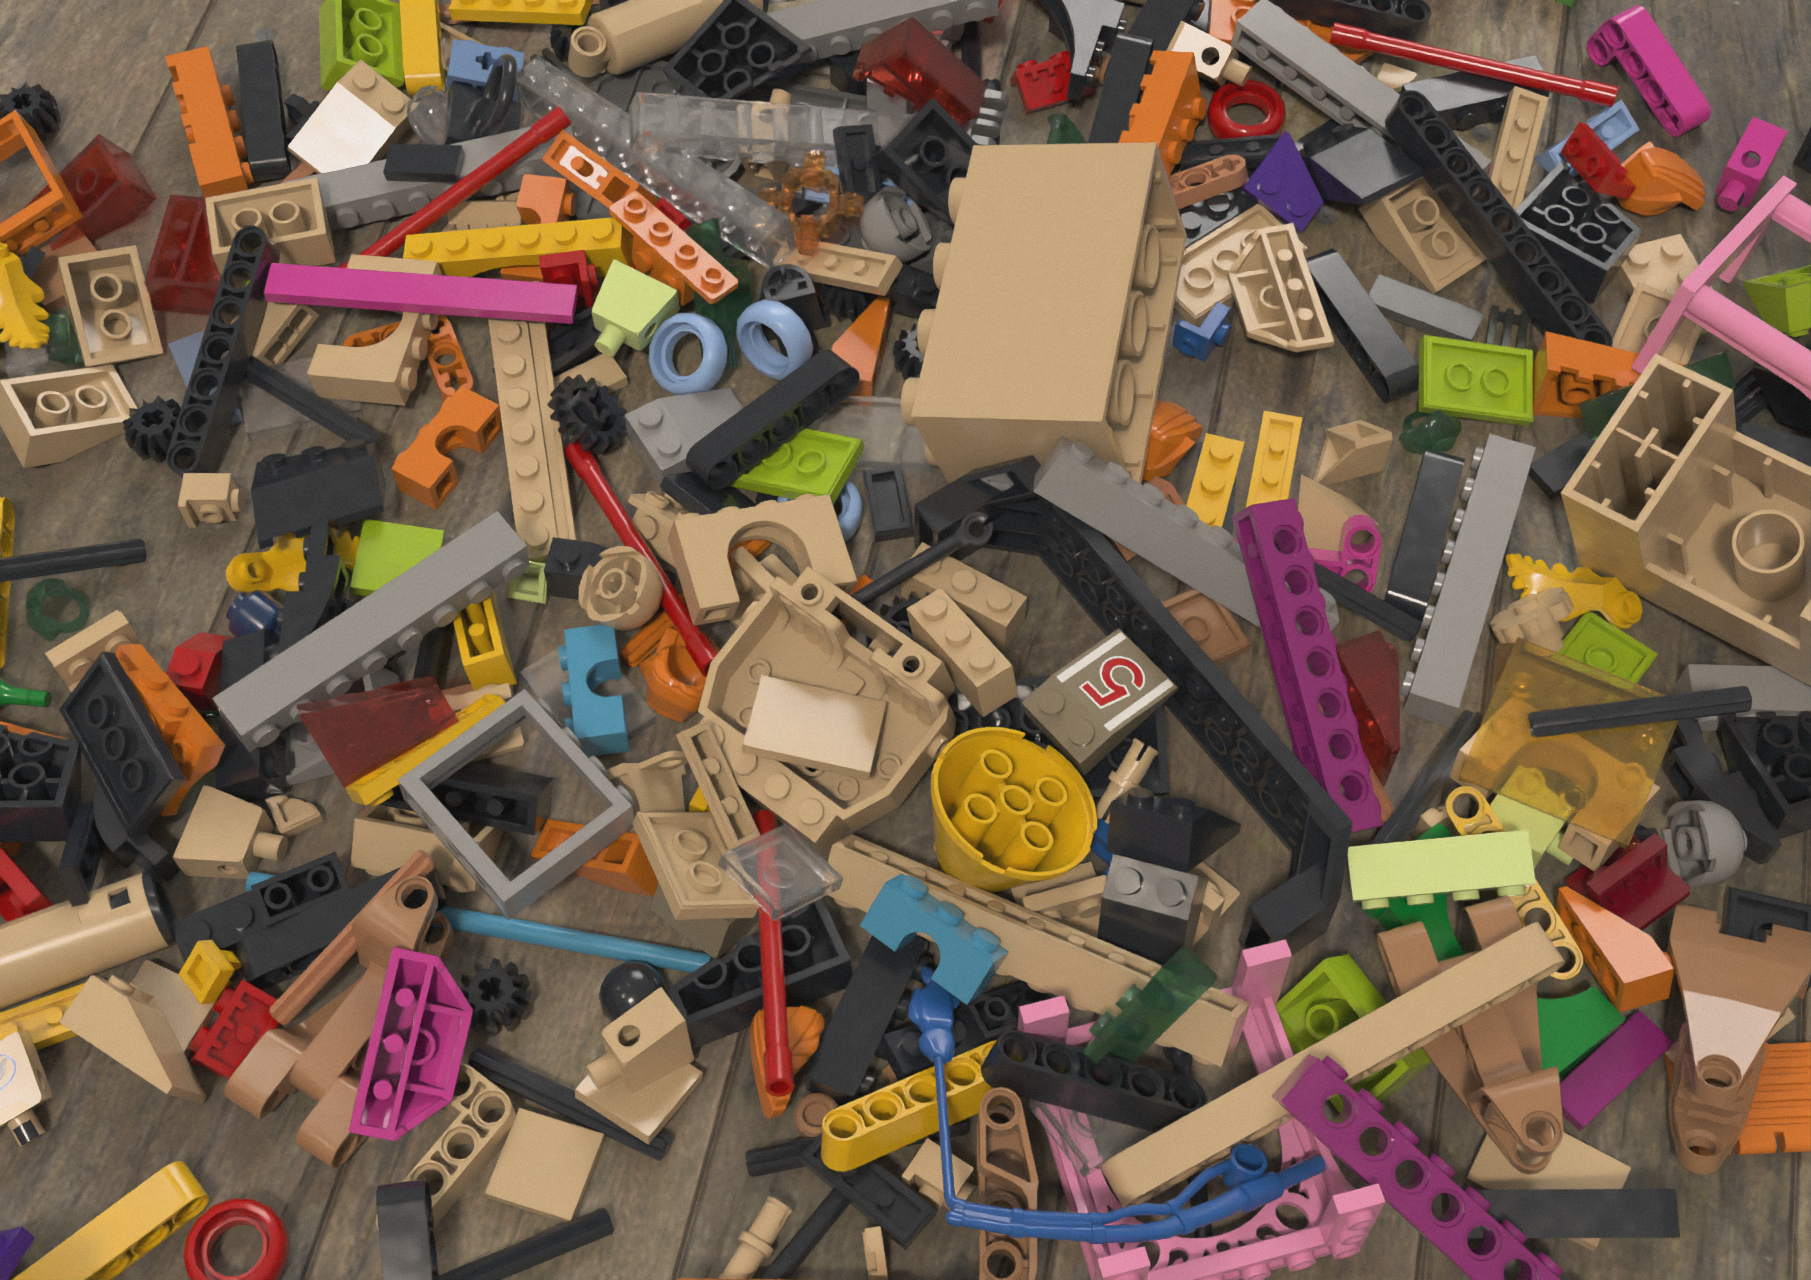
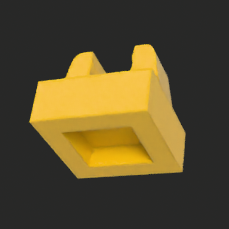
(208, 971)

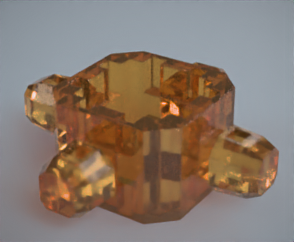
(814, 176)

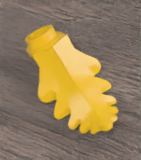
(18, 311)
(282, 564)
(1583, 586)

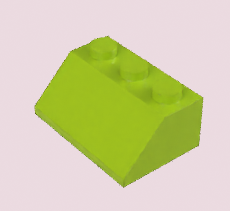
(360, 31)
(1784, 300)
(1332, 999)

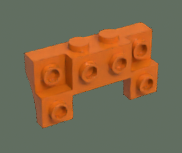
(180, 725)

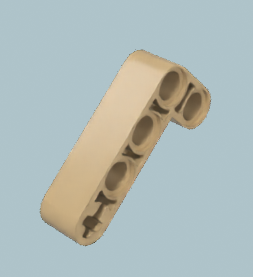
(466, 1129)

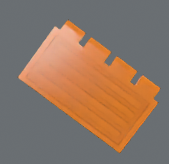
(1779, 1104)

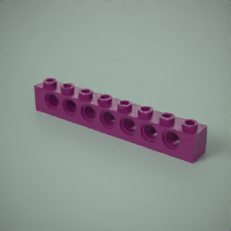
(1291, 650)
(1304, 1099)

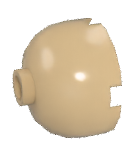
(621, 589)

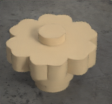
(1534, 619)

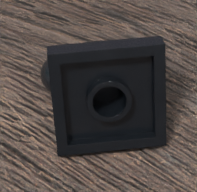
(483, 113)

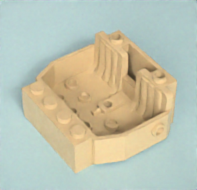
(800, 641)

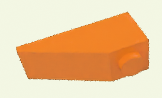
(591, 171)
(864, 344)
(619, 865)
(1616, 952)

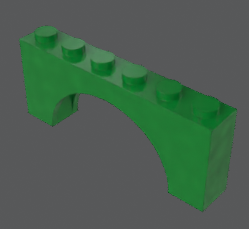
(1567, 1026)

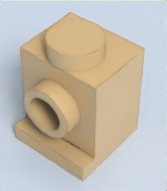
(210, 498)
(926, 1175)

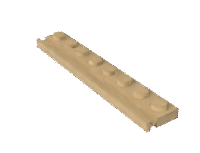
(530, 437)

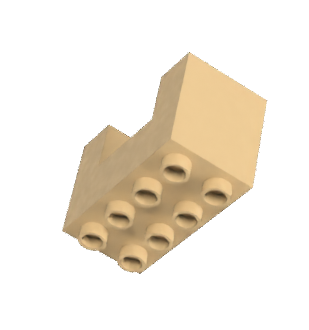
(1699, 516)

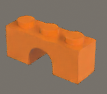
(541, 201)
(462, 422)

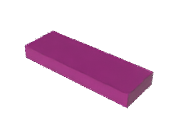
(1611, 1069)

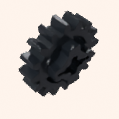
(588, 414)

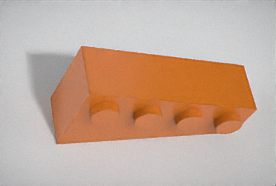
(1168, 106)
(210, 123)
(1576, 371)

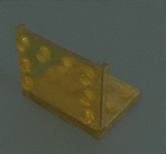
(1582, 777)

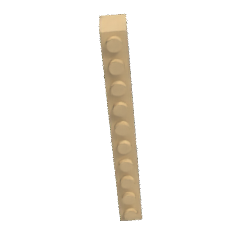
(1044, 950)

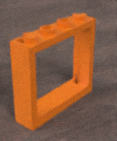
(45, 215)

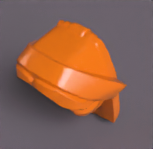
(1661, 182)
(1169, 439)
(673, 678)
(803, 1033)

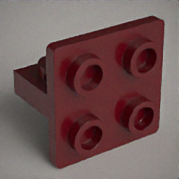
(1633, 882)

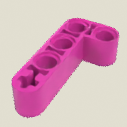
(1652, 67)
(1352, 555)

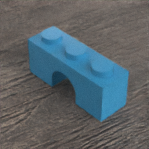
(591, 659)
(966, 953)

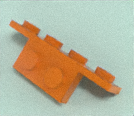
(669, 253)

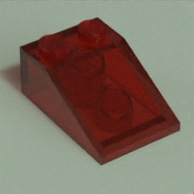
(105, 189)
(1374, 696)

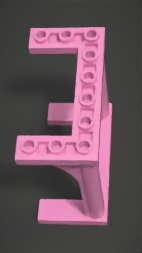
(1727, 319)
(1335, 1210)

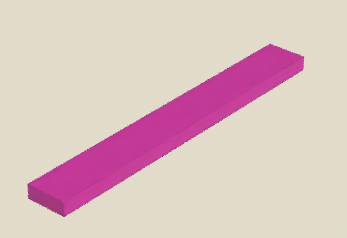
(421, 293)

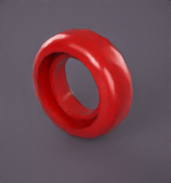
(1252, 93)
(228, 1215)

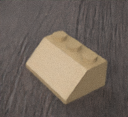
(288, 214)
(390, 836)

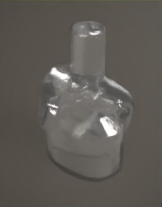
(26, 361)

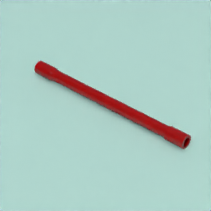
(1584, 90)
(538, 134)
(588, 469)
(777, 1056)

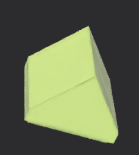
(530, 585)

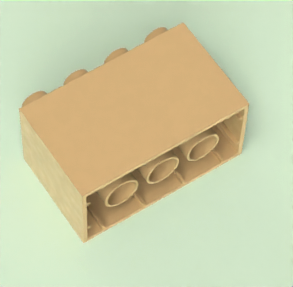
(1049, 307)

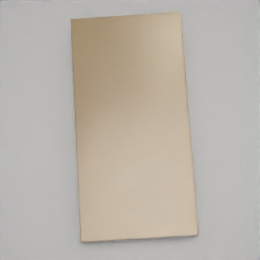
(1210, 259)

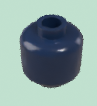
(253, 613)

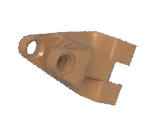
(1731, 1004)
(329, 1048)
(1495, 1056)
(1005, 1178)

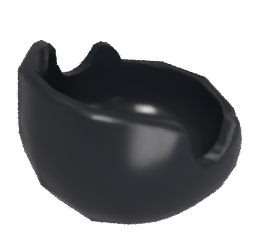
(628, 986)

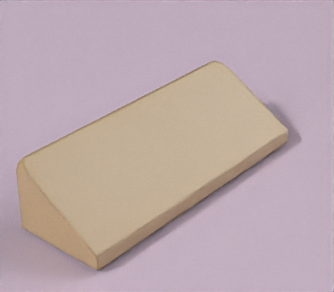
(718, 784)

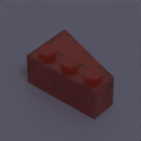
(920, 67)
(182, 266)
(377, 725)

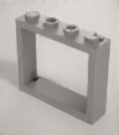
(560, 862)

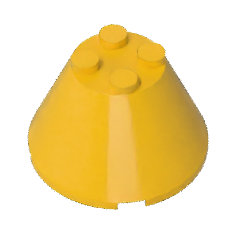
(1008, 810)

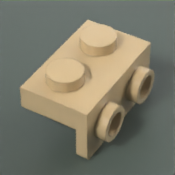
(483, 215)

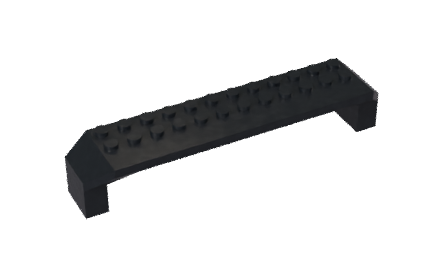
(1205, 701)

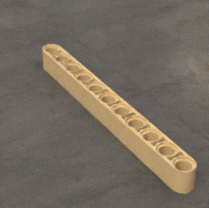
(1358, 1048)

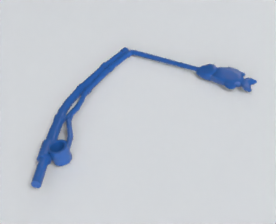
(1242, 1172)

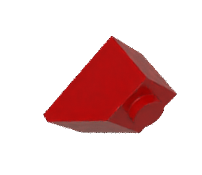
(197, 669)

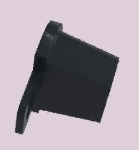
(794, 289)

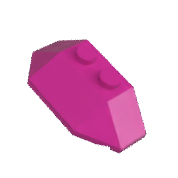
(411, 1047)

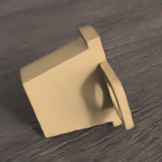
(653, 783)

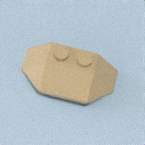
(1278, 292)

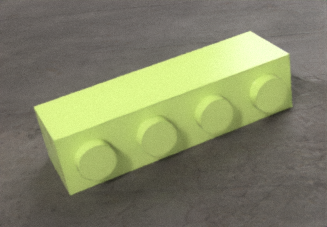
(1439, 867)

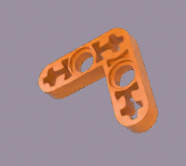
(438, 344)

